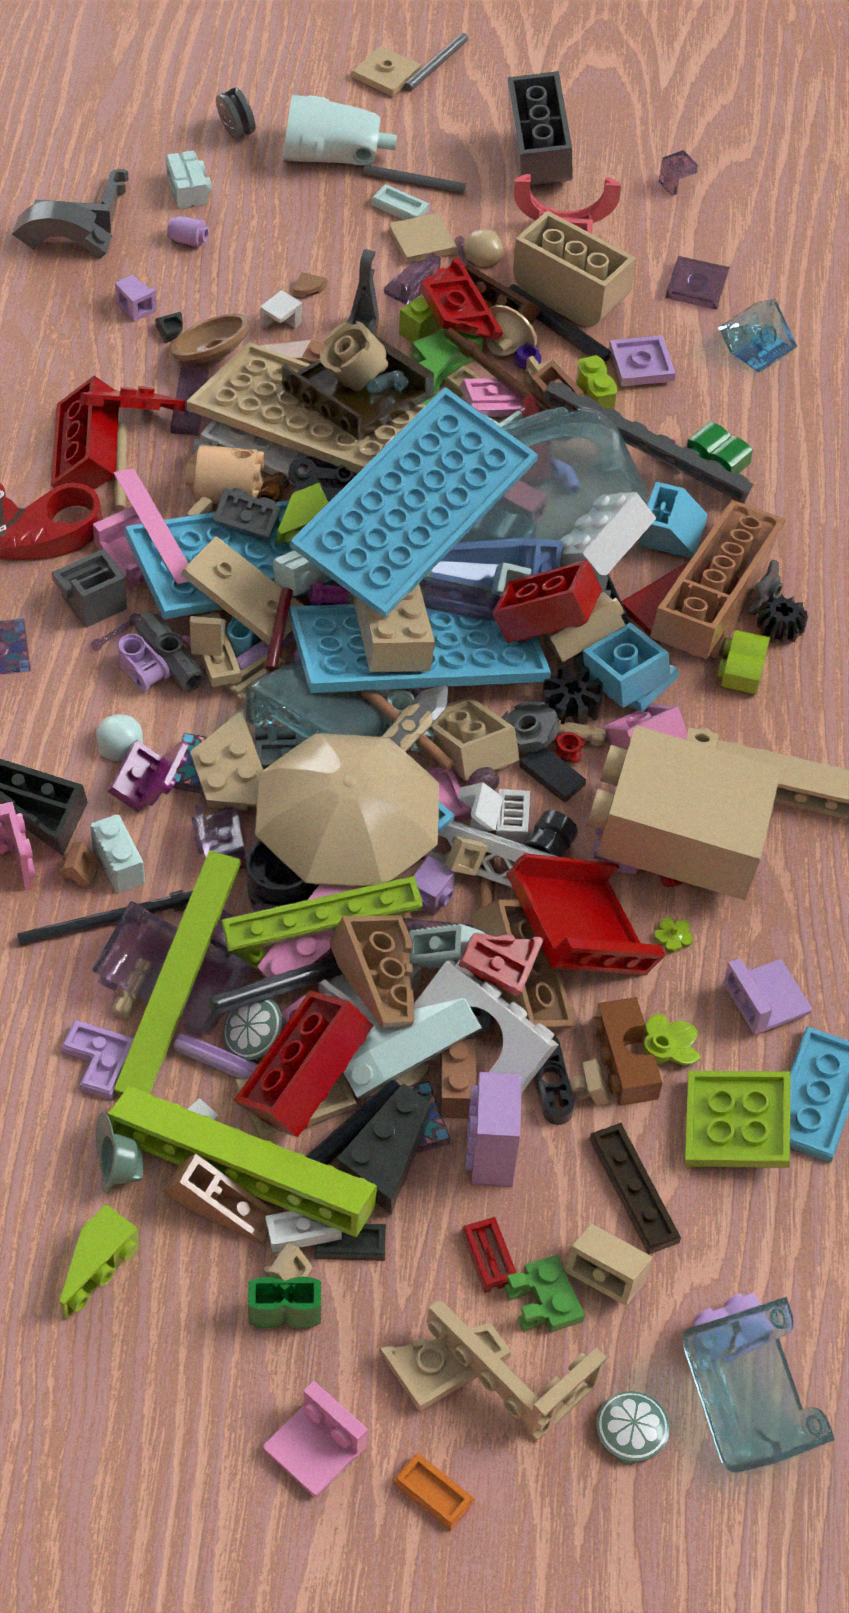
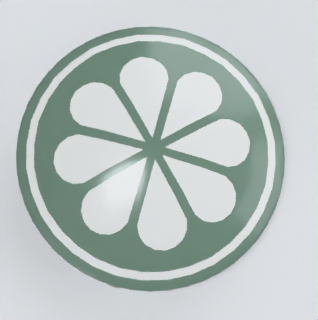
(253, 1029)
(632, 1427)

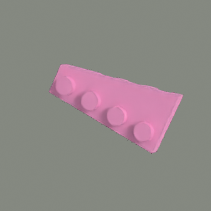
(303, 950)

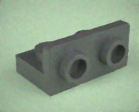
(247, 514)

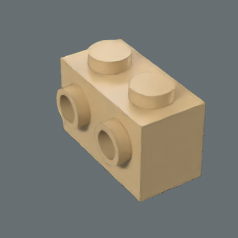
(608, 1264)

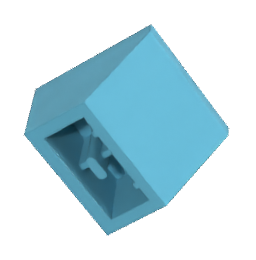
(677, 521)

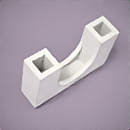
(524, 1044)

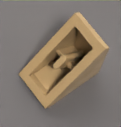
(207, 635)

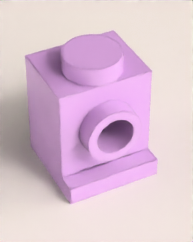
(135, 298)

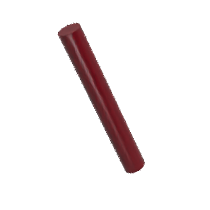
(278, 629)

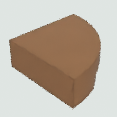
(309, 284)

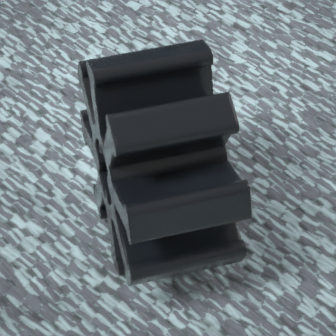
(573, 695)

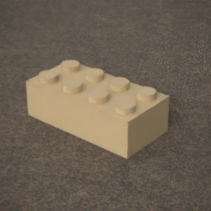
(401, 639)

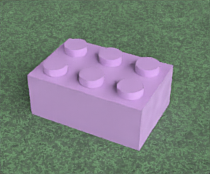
(494, 1128)

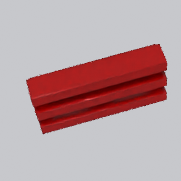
(498, 1280)

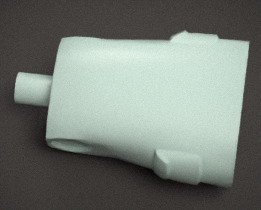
(333, 132)

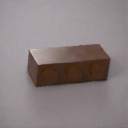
(498, 294)

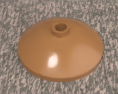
(211, 339)

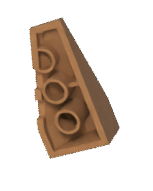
(376, 962)

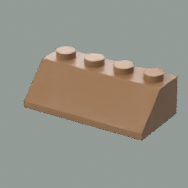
(544, 990)

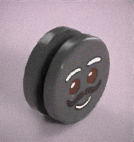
(235, 113)

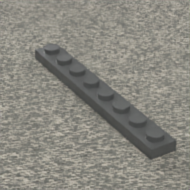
(655, 445)

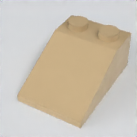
(474, 737)

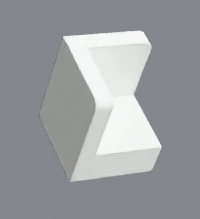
(281, 308)
(484, 805)

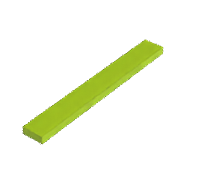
(178, 973)

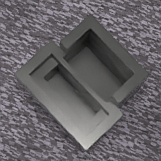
(92, 587)

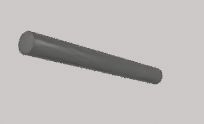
(433, 64)
(416, 179)

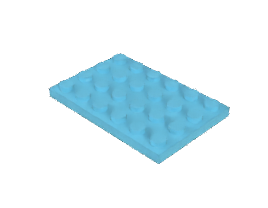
(192, 536)

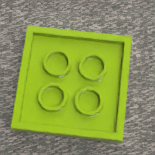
(738, 1119)

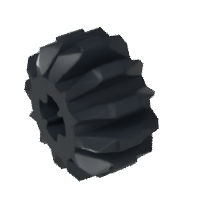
(782, 619)

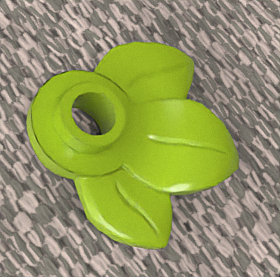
(670, 1040)

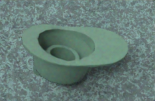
(118, 1155)

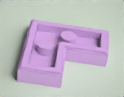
(105, 1052)

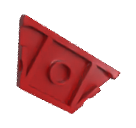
(459, 303)

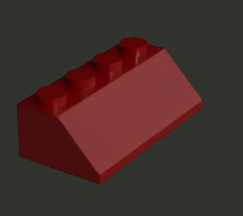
(85, 439)
(304, 1062)

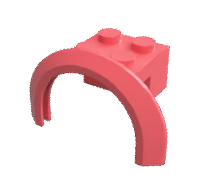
(582, 218)

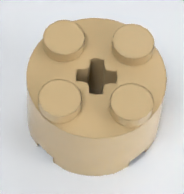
(353, 355)

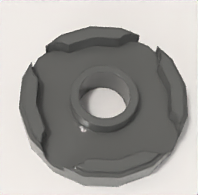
(541, 733)

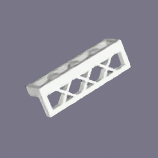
(496, 845)

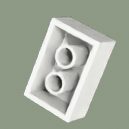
(607, 531)

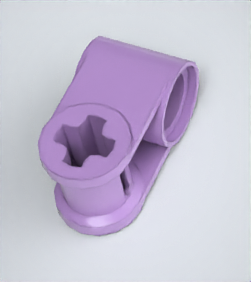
(141, 662)

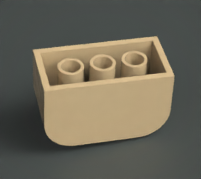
(571, 269)

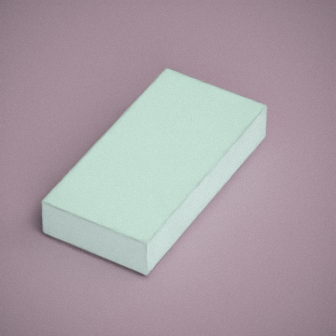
(399, 203)

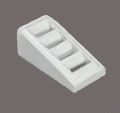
(514, 833)

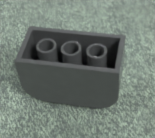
(540, 128)

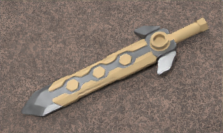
(418, 717)

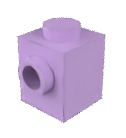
(434, 885)

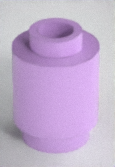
(188, 231)

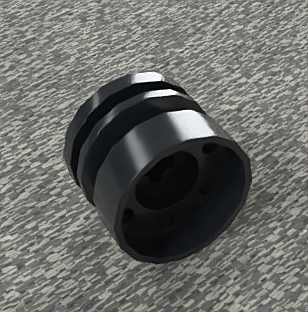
(272, 880)

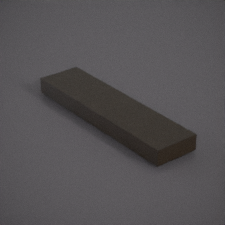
(635, 1188)

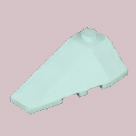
(399, 1049)

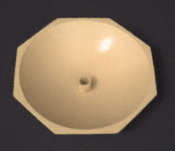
(347, 810)

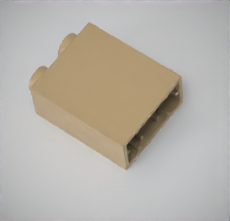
(685, 811)

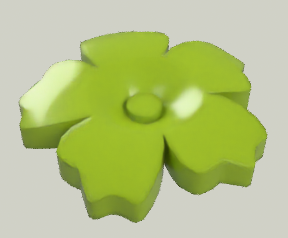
(673, 934)

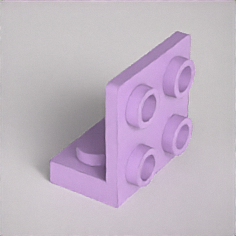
(765, 994)

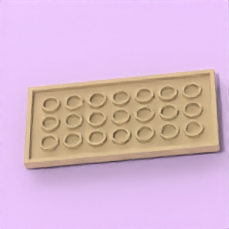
(252, 399)

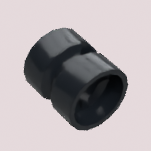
(552, 833)

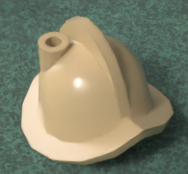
(516, 331)

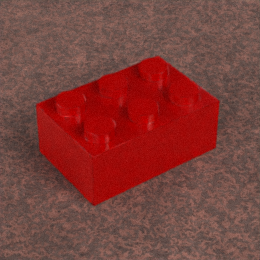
(547, 602)

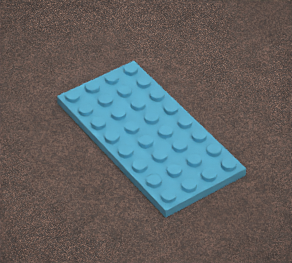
(413, 502)
(464, 653)

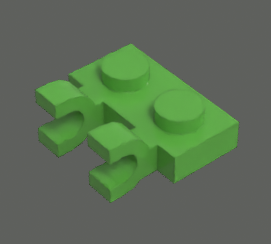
(553, 1292)

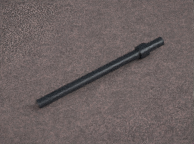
(176, 901)

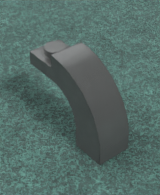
(61, 220)

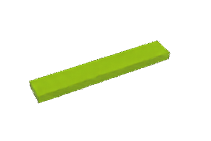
(319, 914)

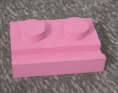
(490, 397)

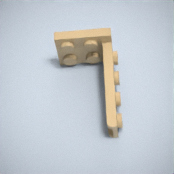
(496, 1376)

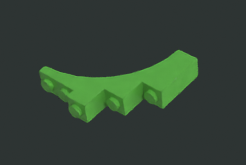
(441, 356)

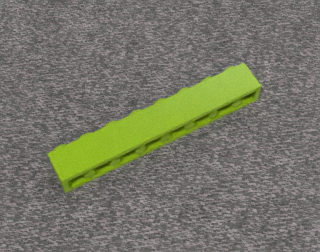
(251, 1162)

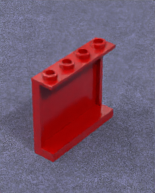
(580, 915)

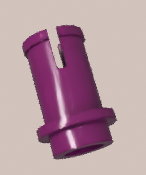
(328, 594)

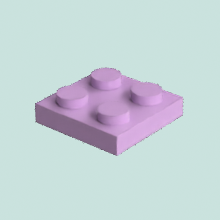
(642, 360)

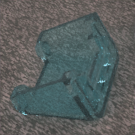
(287, 698)
(751, 1389)

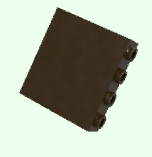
(360, 410)

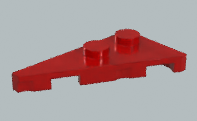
(132, 398)

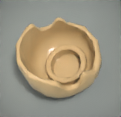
(484, 248)

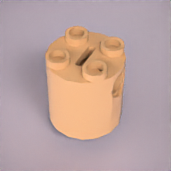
(224, 467)

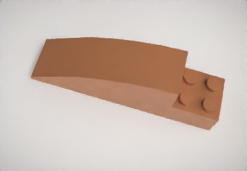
(703, 614)

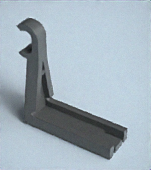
(106, 210)
(365, 302)

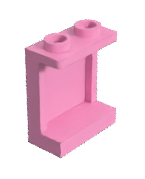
(110, 536)

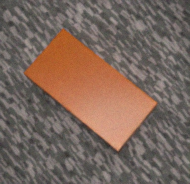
(434, 1491)

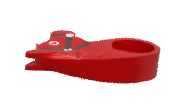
(33, 534)

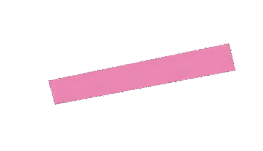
(153, 523)

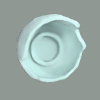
(116, 735)

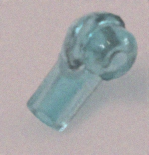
(387, 380)

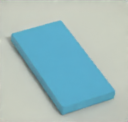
(819, 1094)

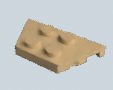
(228, 766)

